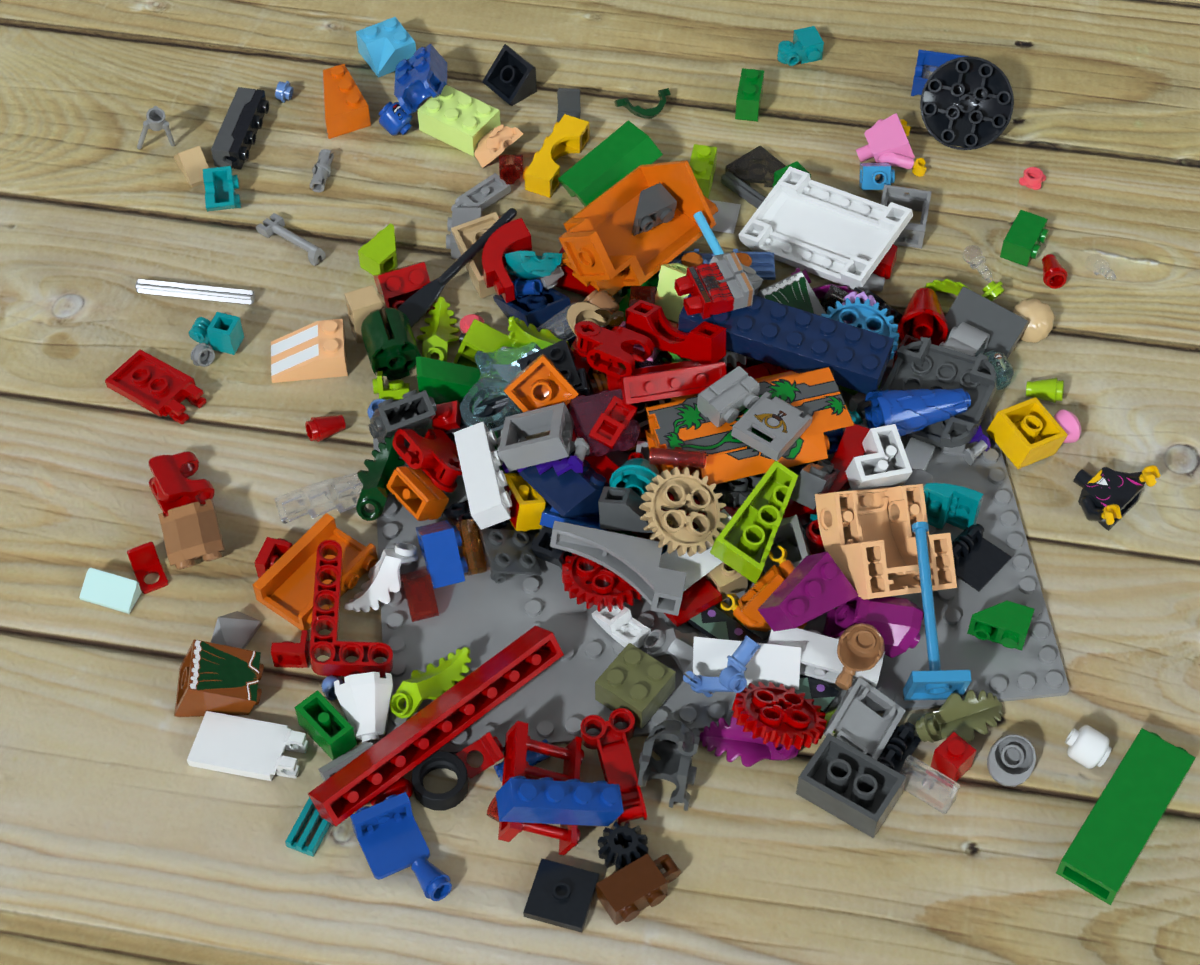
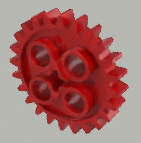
(595, 584)
(779, 715)

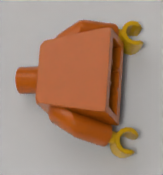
(747, 606)

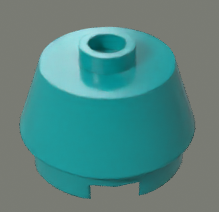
(634, 474)

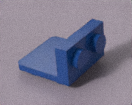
(389, 835)

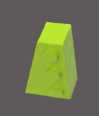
(480, 338)

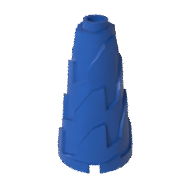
(914, 408)

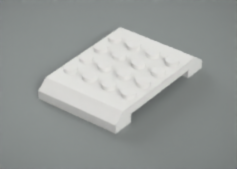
(824, 229)

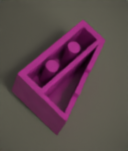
(807, 593)

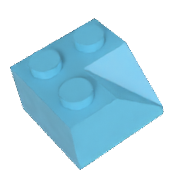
(385, 45)

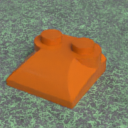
(540, 386)

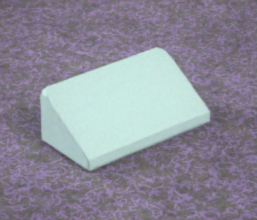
(110, 590)

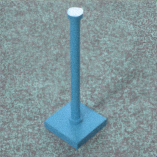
(935, 683)

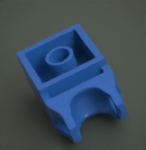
(419, 78)

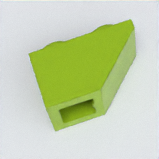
(380, 252)

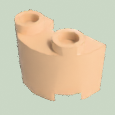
(495, 143)

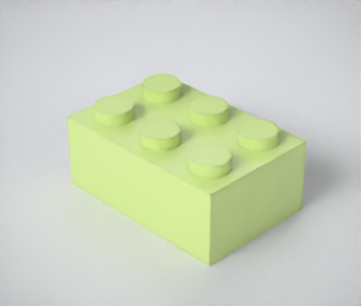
(457, 119)

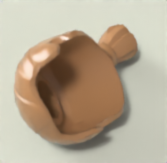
(858, 650)

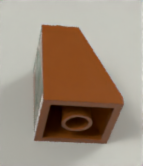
(218, 680)

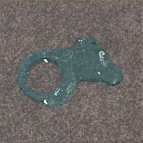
(497, 372)

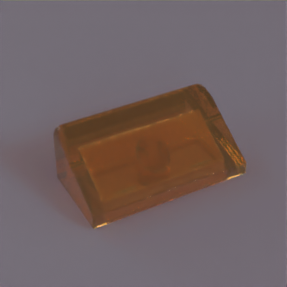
(472, 546)

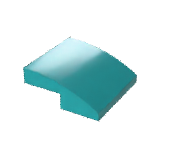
(951, 505)

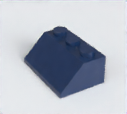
(571, 492)

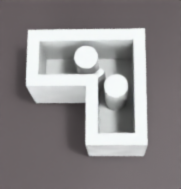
(884, 461)

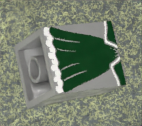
(793, 292)

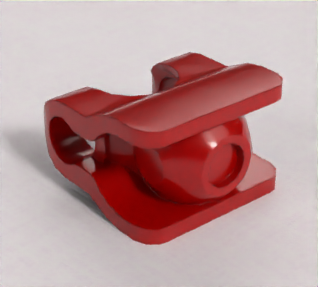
(171, 482)

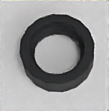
(446, 800)

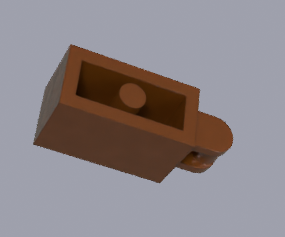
(636, 887)

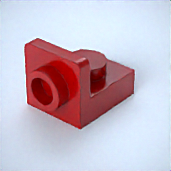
(270, 553)
(292, 654)

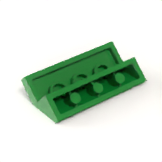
(609, 163)

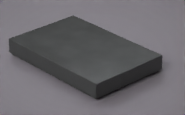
(1001, 324)

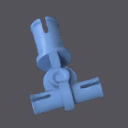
(730, 678)

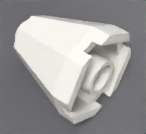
(366, 703)

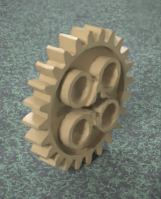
(683, 488)

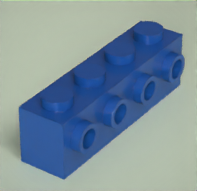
(559, 802)

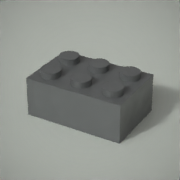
(850, 785)

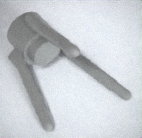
(155, 122)

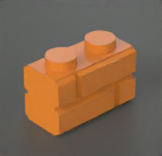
(417, 493)

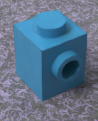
(868, 173)

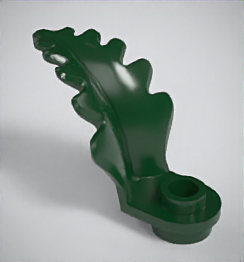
(376, 479)

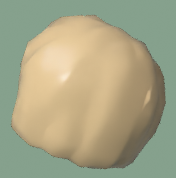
(1039, 317)

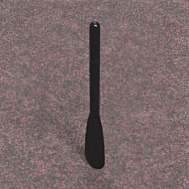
(423, 299)

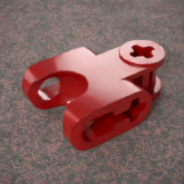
(610, 347)
(433, 454)

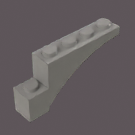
(628, 557)

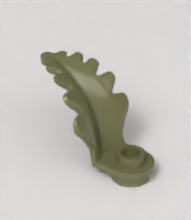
(961, 717)

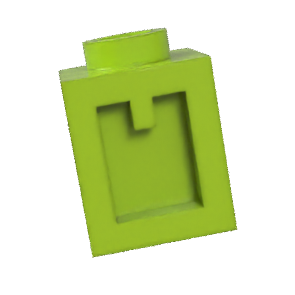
(394, 390)

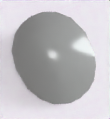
(1011, 760)

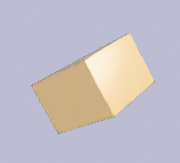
(192, 165)

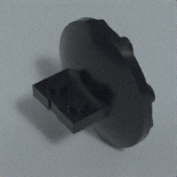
(967, 103)

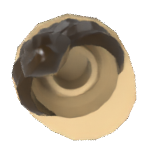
(587, 312)

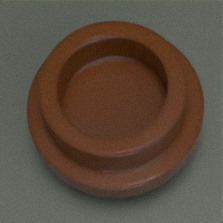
(598, 383)

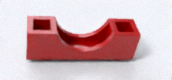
(702, 344)

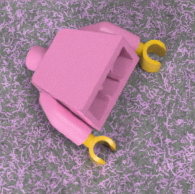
(890, 145)

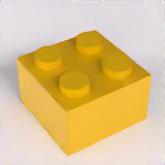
(1026, 432)

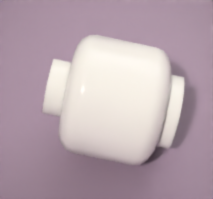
(1088, 747)

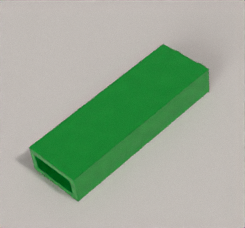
(1125, 816)

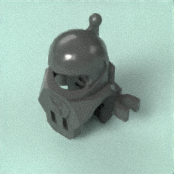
(675, 747)

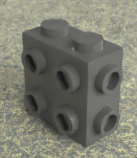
(411, 412)

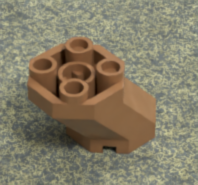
(191, 534)

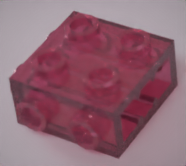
(585, 413)

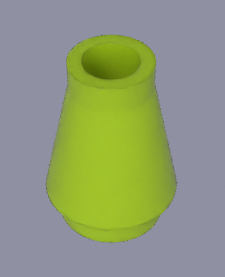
(1047, 389)

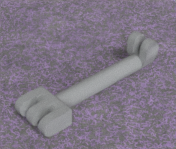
(277, 224)

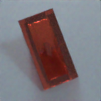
(419, 594)

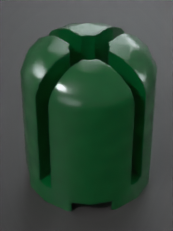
(382, 351)

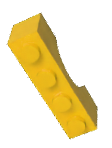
(568, 137)

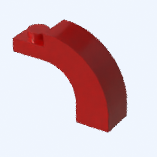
(506, 239)

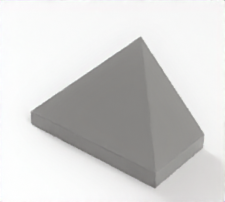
(235, 629)

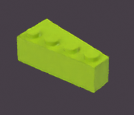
(752, 529)

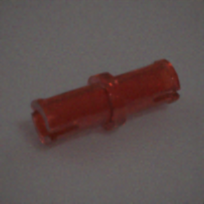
(677, 457)

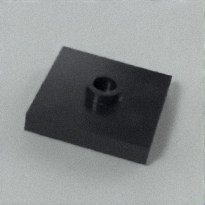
(561, 895)

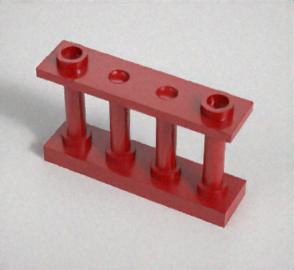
(666, 380)
(515, 764)

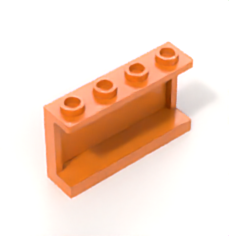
(290, 581)

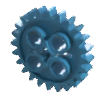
(865, 316)

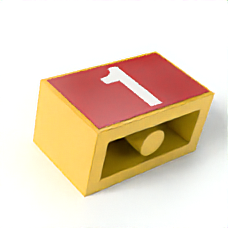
(526, 503)

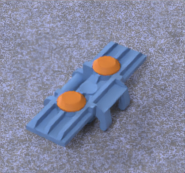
(761, 262)

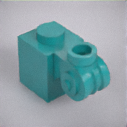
(806, 47)
(222, 333)

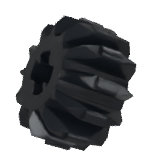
(615, 838)

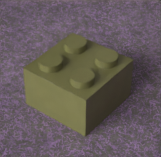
(636, 684)

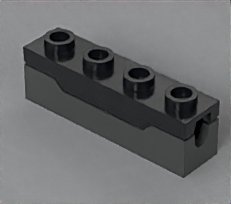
(240, 128)

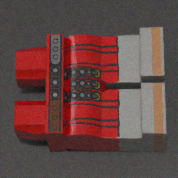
(715, 287)

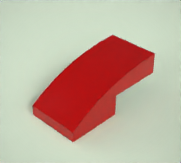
(613, 422)

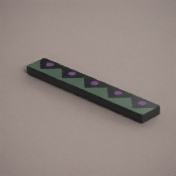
(719, 625)

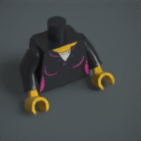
(1112, 492)

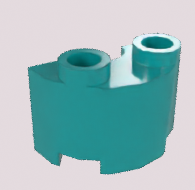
(220, 189)
(530, 266)

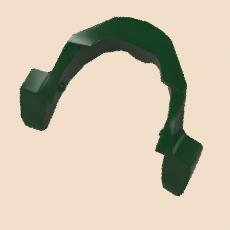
(645, 113)

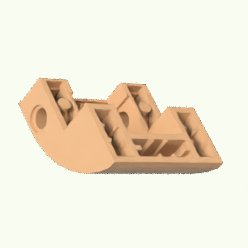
(874, 540)

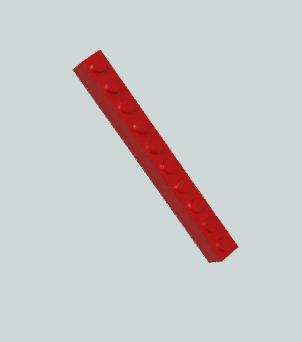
(435, 725)

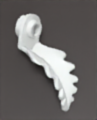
(383, 578)

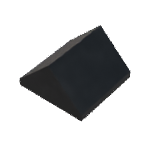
(511, 76)

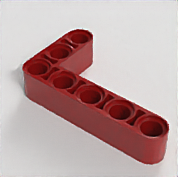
(329, 620)

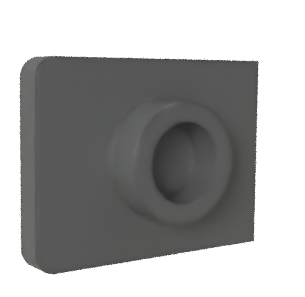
(568, 102)

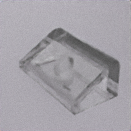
(929, 784)

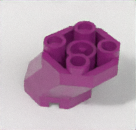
(893, 617)

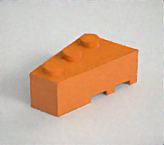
(344, 103)

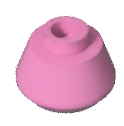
(1070, 425)

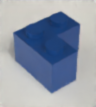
(440, 550)

